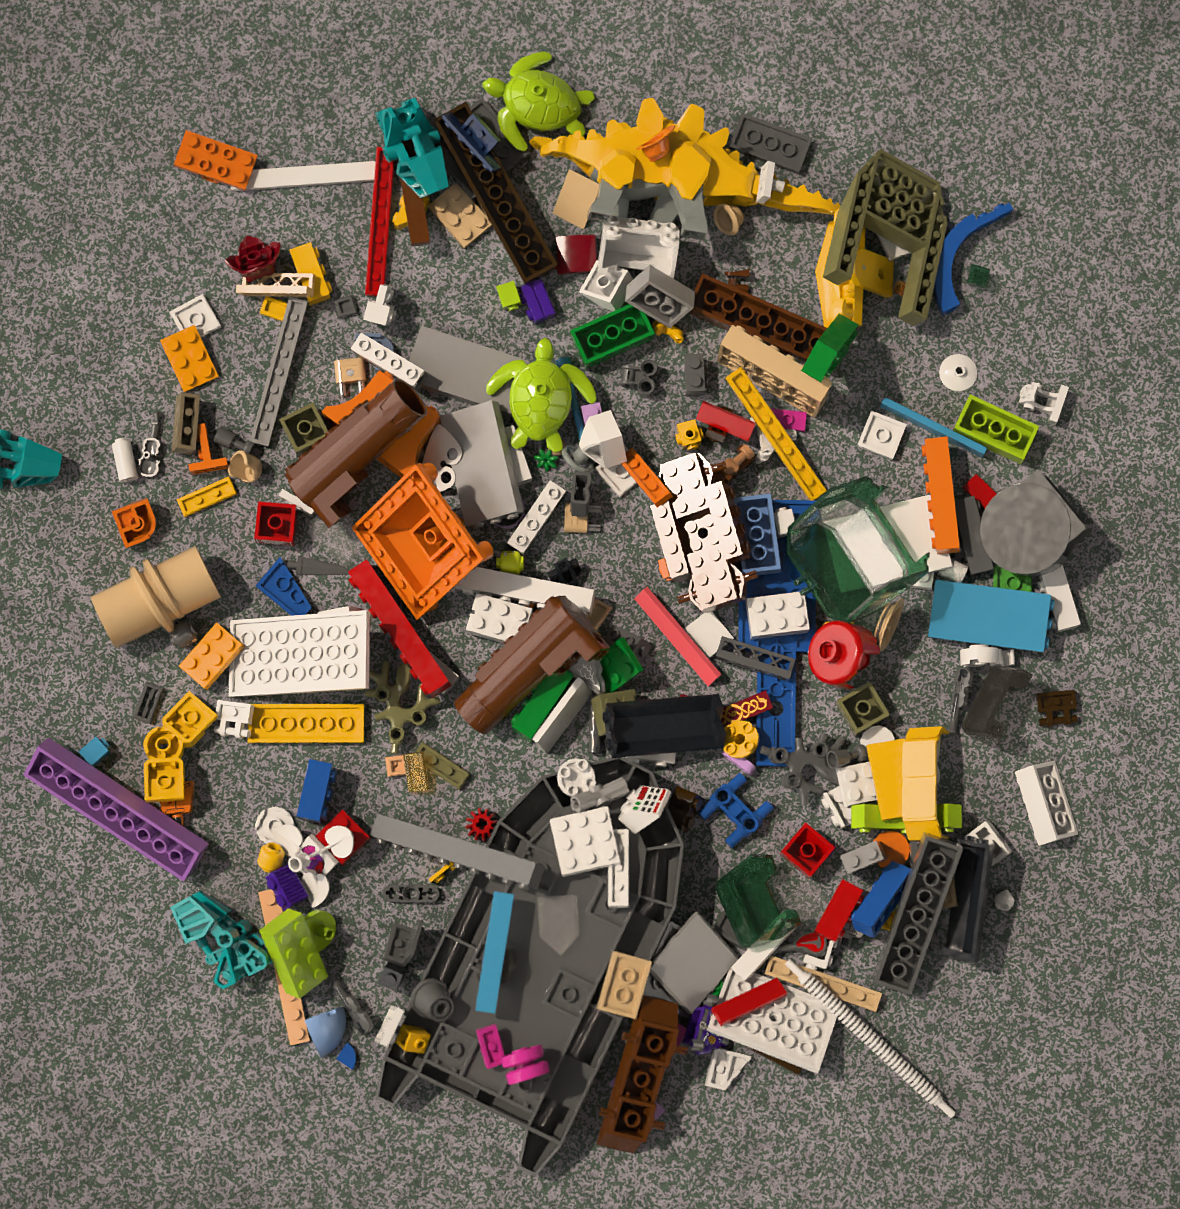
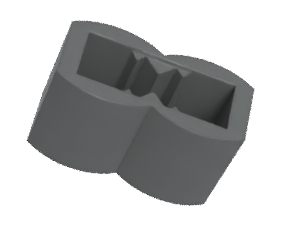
(580, 494)

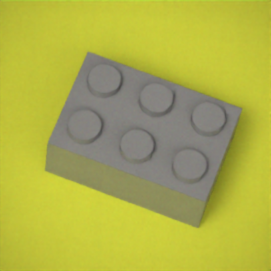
(660, 296)

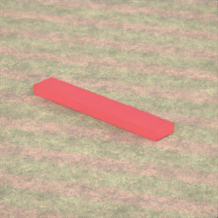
(677, 636)

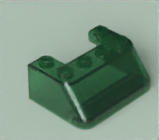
(751, 903)

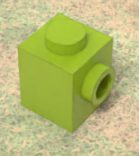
(509, 296)

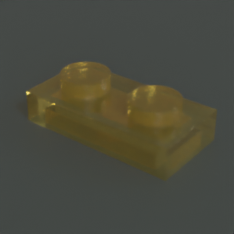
(415, 771)

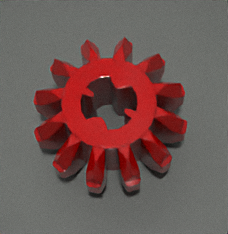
(475, 821)

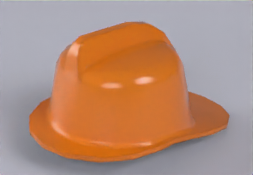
(658, 145)

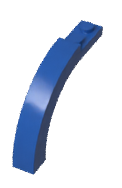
(943, 288)

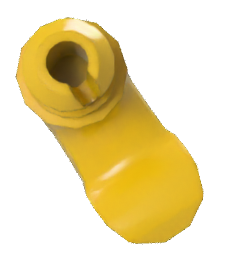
(674, 332)

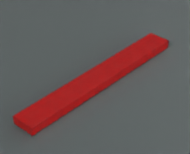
(379, 223)

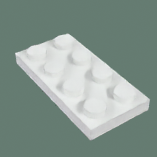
(386, 1032)

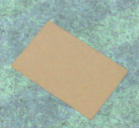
(576, 199)

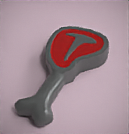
(808, 943)

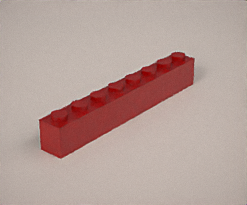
(401, 632)

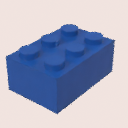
(316, 791)

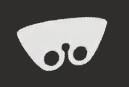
(437, 451)

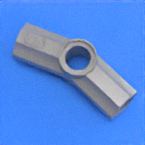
(599, 795)

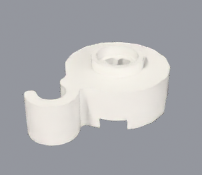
(983, 654)

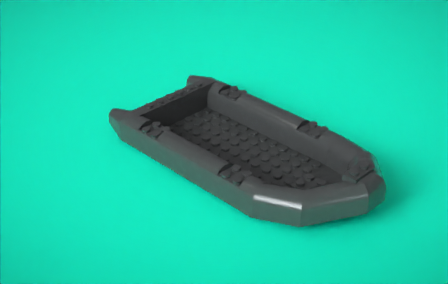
(548, 995)

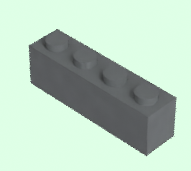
(970, 538)

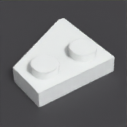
(724, 1068)

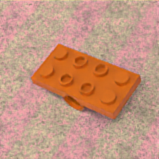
(215, 160)

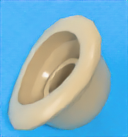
(728, 218)

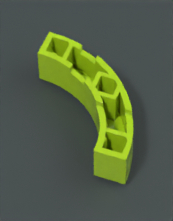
(867, 818)

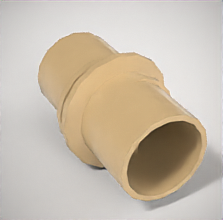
(155, 597)

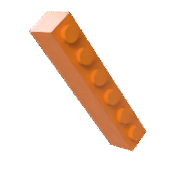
(942, 495)

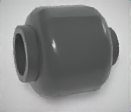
(184, 634)

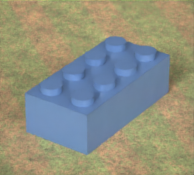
(760, 533)

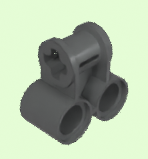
(639, 377)

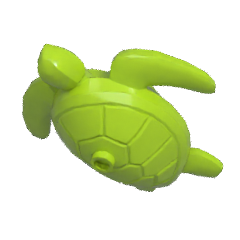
(536, 100)
(540, 395)

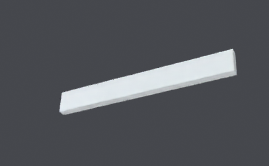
(311, 175)

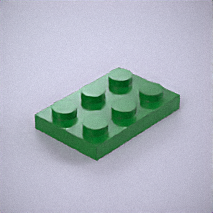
(619, 666)

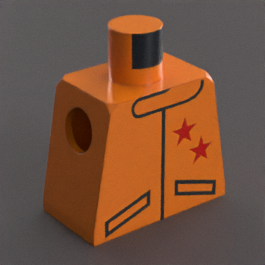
(179, 808)

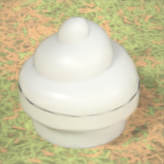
(1004, 900)

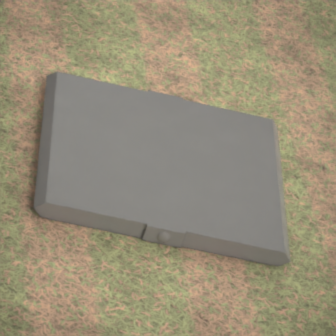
(693, 962)

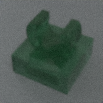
(978, 276)

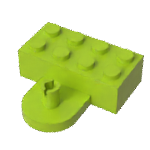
(295, 948)

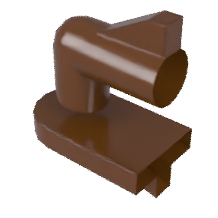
(733, 282)

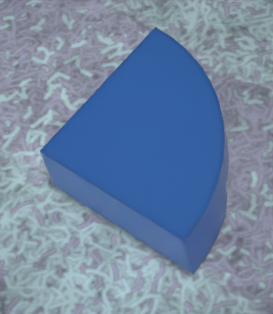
(347, 1056)

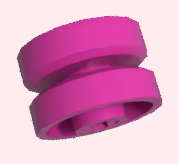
(525, 1065)

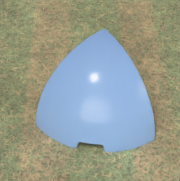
(327, 1030)

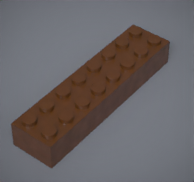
(730, 306)

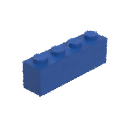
(881, 900)

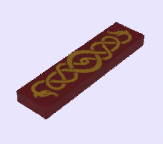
(746, 708)

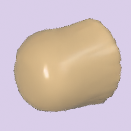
(245, 467)

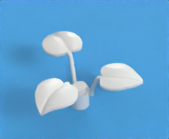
(290, 838)

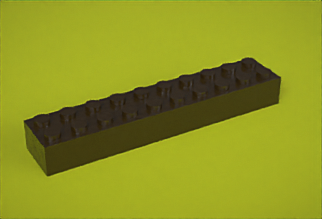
(501, 205)

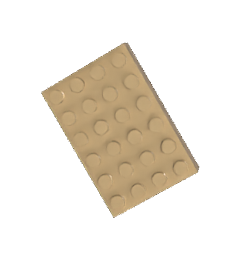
(773, 370)

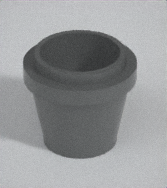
(432, 1000)

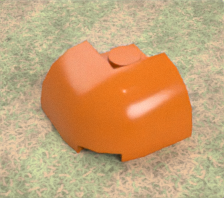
(135, 522)

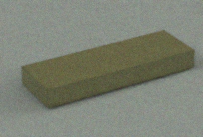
(443, 767)

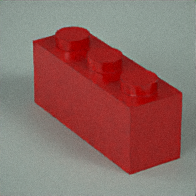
(839, 911)

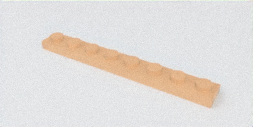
(291, 1005)

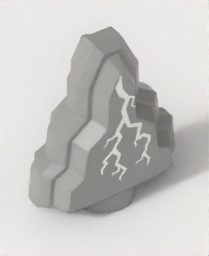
(590, 673)

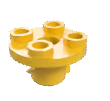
(740, 739)

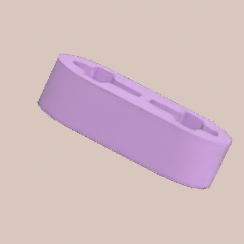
(743, 764)

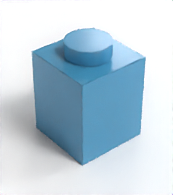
(95, 751)

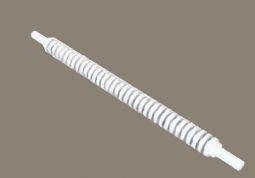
(935, 1097)

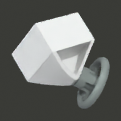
(600, 442)

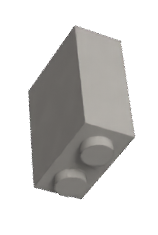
(863, 857)

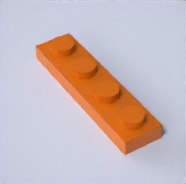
(646, 478)

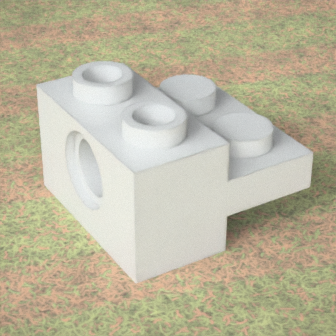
(379, 310)
(989, 832)

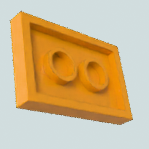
(189, 358)
(211, 656)

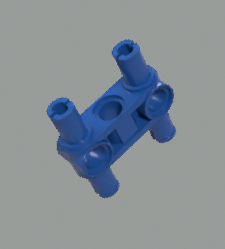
(735, 810)

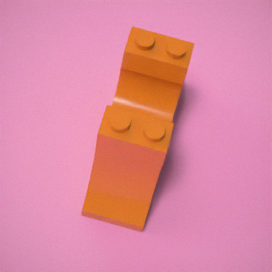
(405, 451)

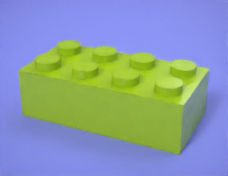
(996, 429)

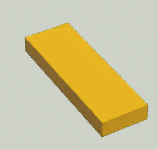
(206, 496)

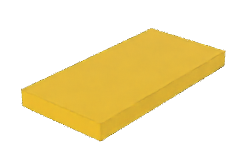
(887, 776)

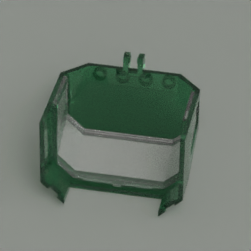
(851, 552)

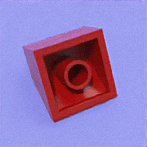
(807, 850)

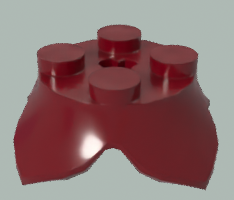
(254, 258)

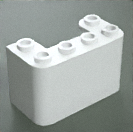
(638, 245)

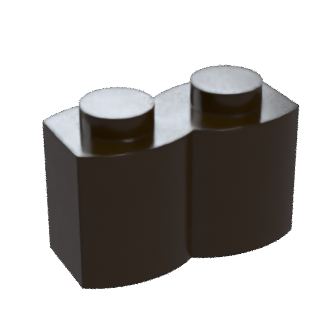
(684, 807)

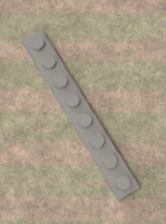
(279, 371)

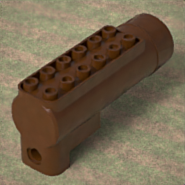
(339, 459)
(542, 647)

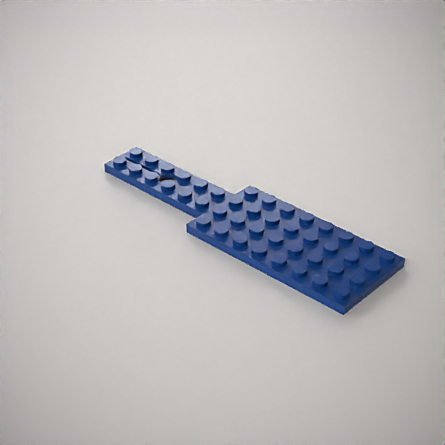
(787, 645)

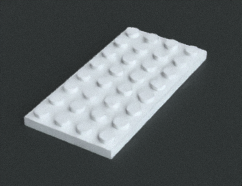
(301, 654)

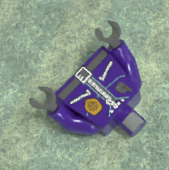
(696, 1032)

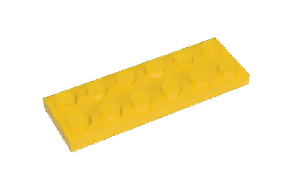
(307, 723)

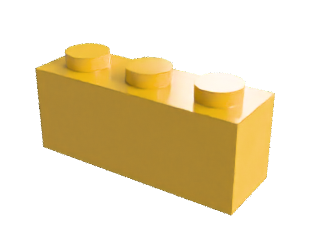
(306, 263)

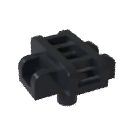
(564, 571)

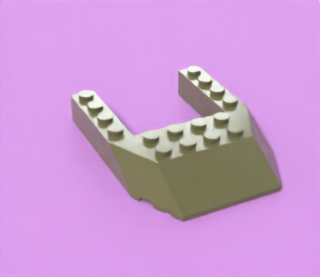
(902, 208)

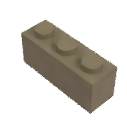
(185, 423)

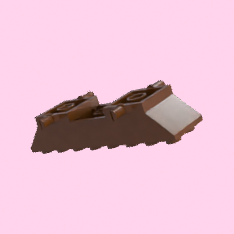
(639, 1076)

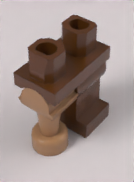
(736, 465)

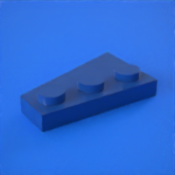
(283, 590)

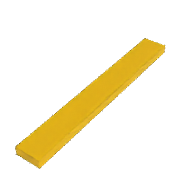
(775, 434)

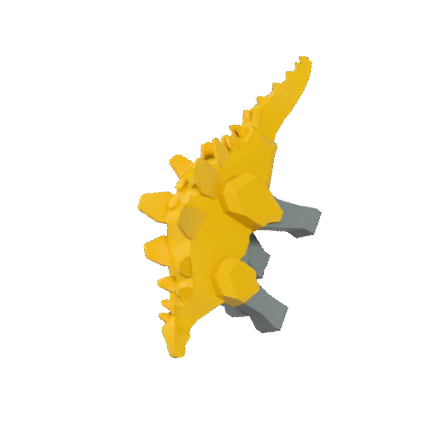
(683, 182)

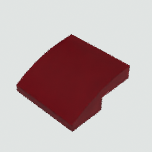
(576, 253)

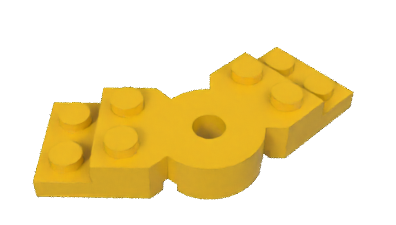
(181, 729)

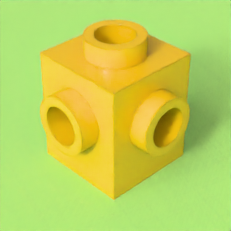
(689, 428)

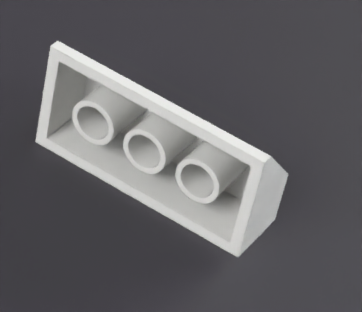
(1046, 802)

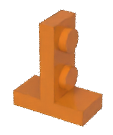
(205, 454)

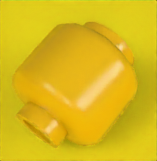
(271, 857)

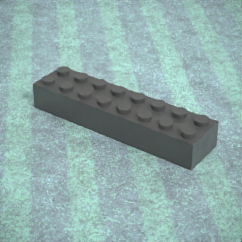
(917, 913)

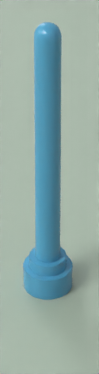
(574, 404)

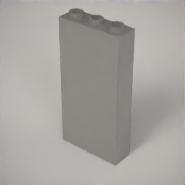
(460, 368)
(486, 469)

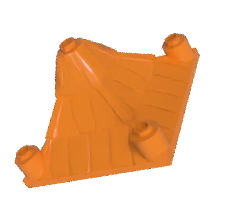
(420, 541)

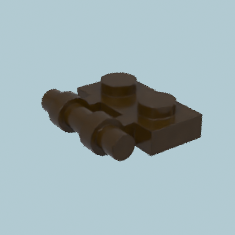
(1053, 702)

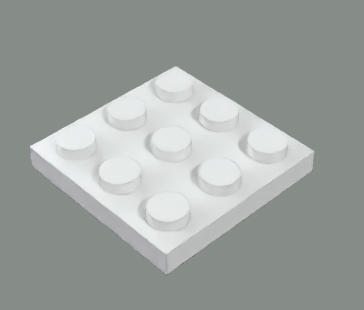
(585, 841)

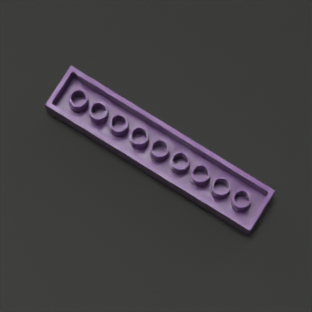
(116, 809)

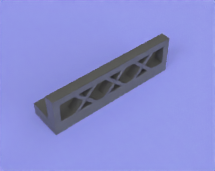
(752, 664)

